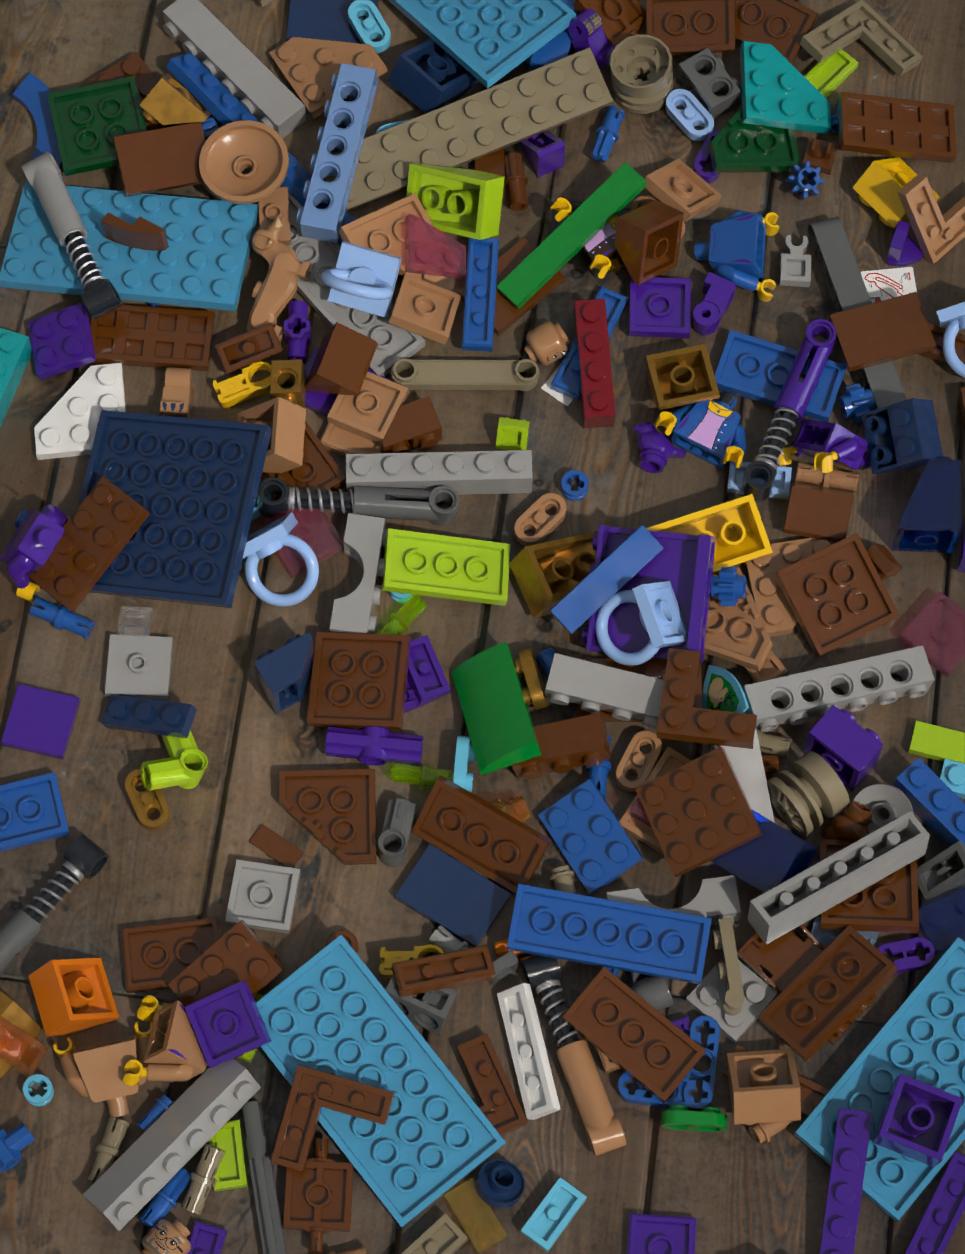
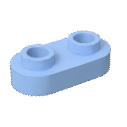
(690, 117)

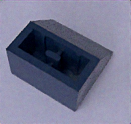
(902, 435)
(285, 672)

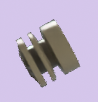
(641, 73)
(807, 793)

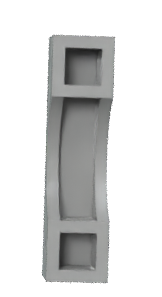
(364, 543)
(715, 900)

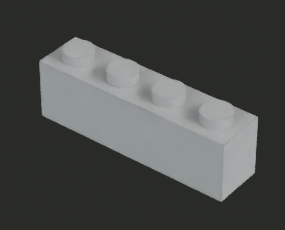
(605, 689)

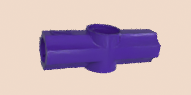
(374, 745)

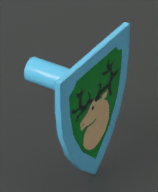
(723, 691)

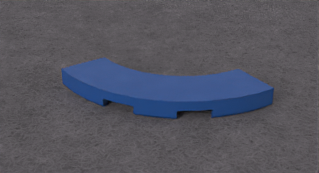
(33, 97)

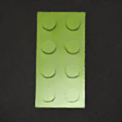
(446, 567)

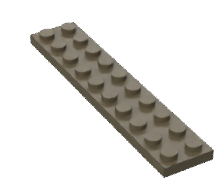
(479, 124)

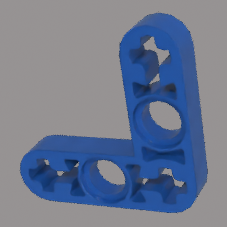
(687, 1086)

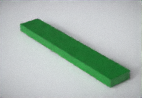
(572, 235)

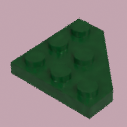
(753, 148)

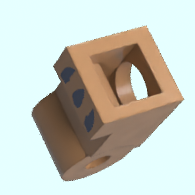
(177, 392)

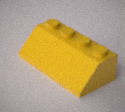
(733, 523)

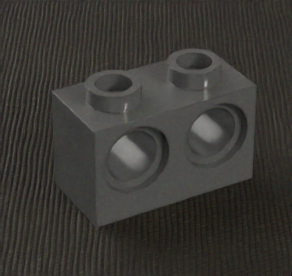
(706, 86)
(425, 1009)

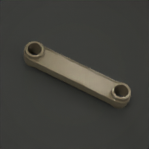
(466, 374)

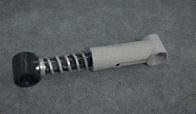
(71, 233)

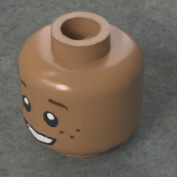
(547, 343)

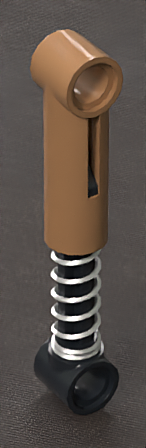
(599, 1121)

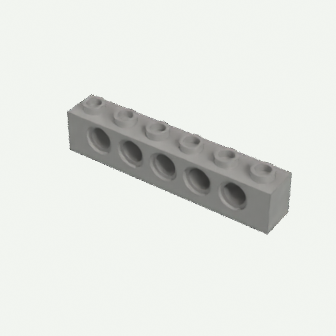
(909, 664)

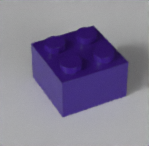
(845, 746)
(917, 1120)

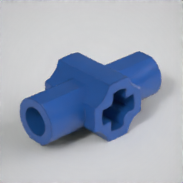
(12, 1144)

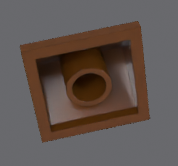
(341, 362)
(818, 511)

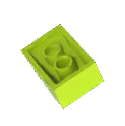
(458, 198)

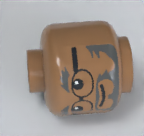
(167, 1239)

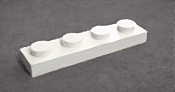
(528, 1051)

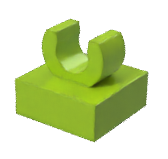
(512, 434)

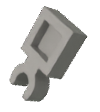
(795, 266)

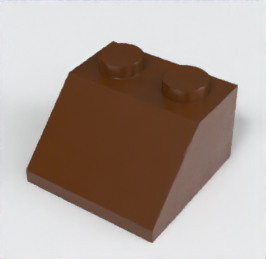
(649, 240)

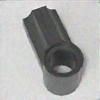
(397, 831)

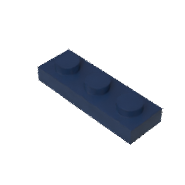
(149, 716)

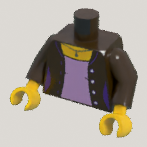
(600, 252)

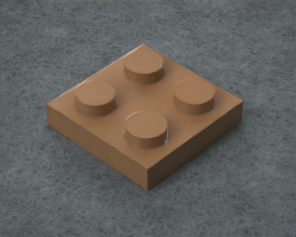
(682, 189)
(424, 309)
(371, 410)

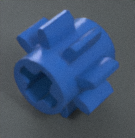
(796, 184)
(856, 402)
(728, 586)

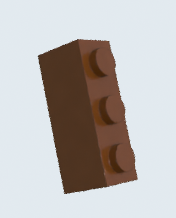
(567, 746)

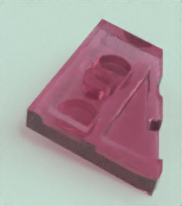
(432, 251)

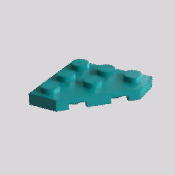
(778, 93)

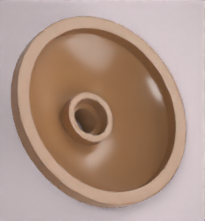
(242, 147)

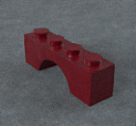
(594, 363)

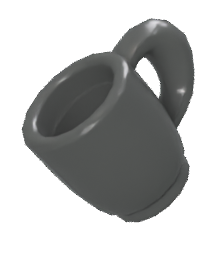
(653, 990)

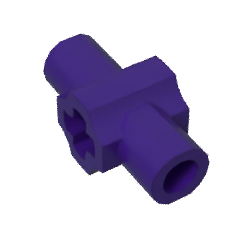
(297, 322)

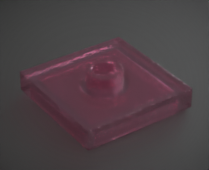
(316, 531)
(940, 631)

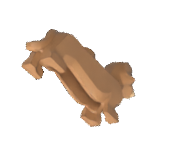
(280, 280)

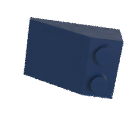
(430, 76)

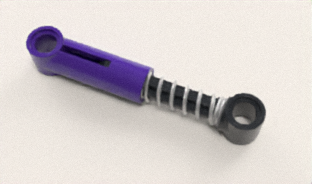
(790, 406)

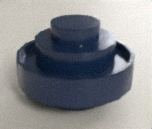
(500, 1183)

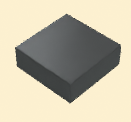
(504, 966)

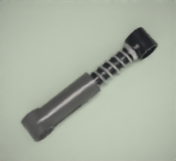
(368, 501)
(82, 861)

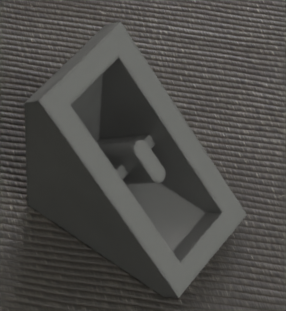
(942, 872)

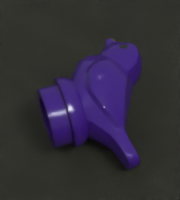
(654, 448)

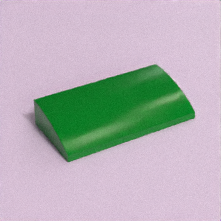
(495, 709)

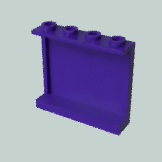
(685, 563)

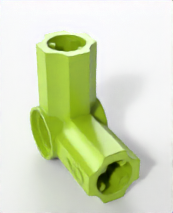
(175, 769)

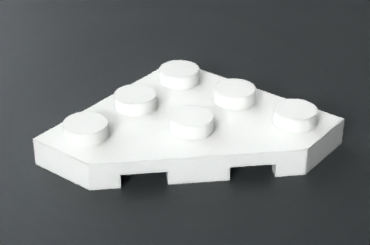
(73, 420)

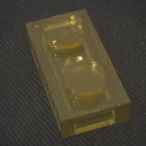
(475, 1216)

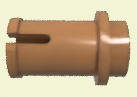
(763, 1131)

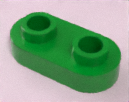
(707, 1120)

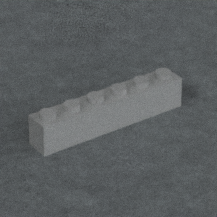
(234, 65)
(463, 471)
(838, 877)
(171, 1142)

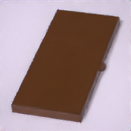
(276, 847)

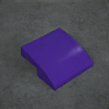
(424, 677)

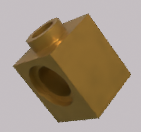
(288, 372)

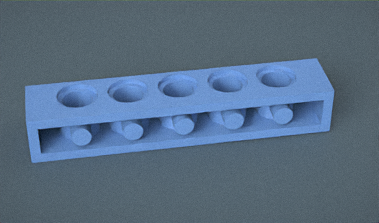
(325, 223)

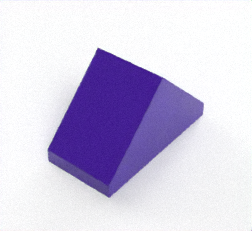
(544, 152)

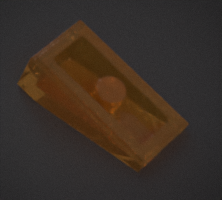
(19, 1048)

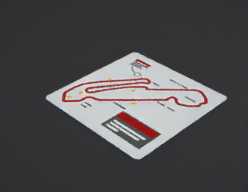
(889, 283)

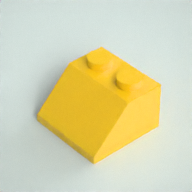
(880, 186)

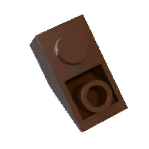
(413, 428)

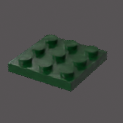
(90, 118)

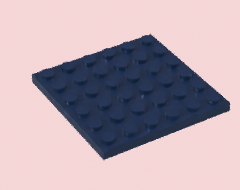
(200, 496)

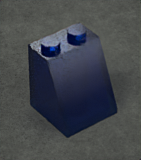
(934, 510)
(768, 858)

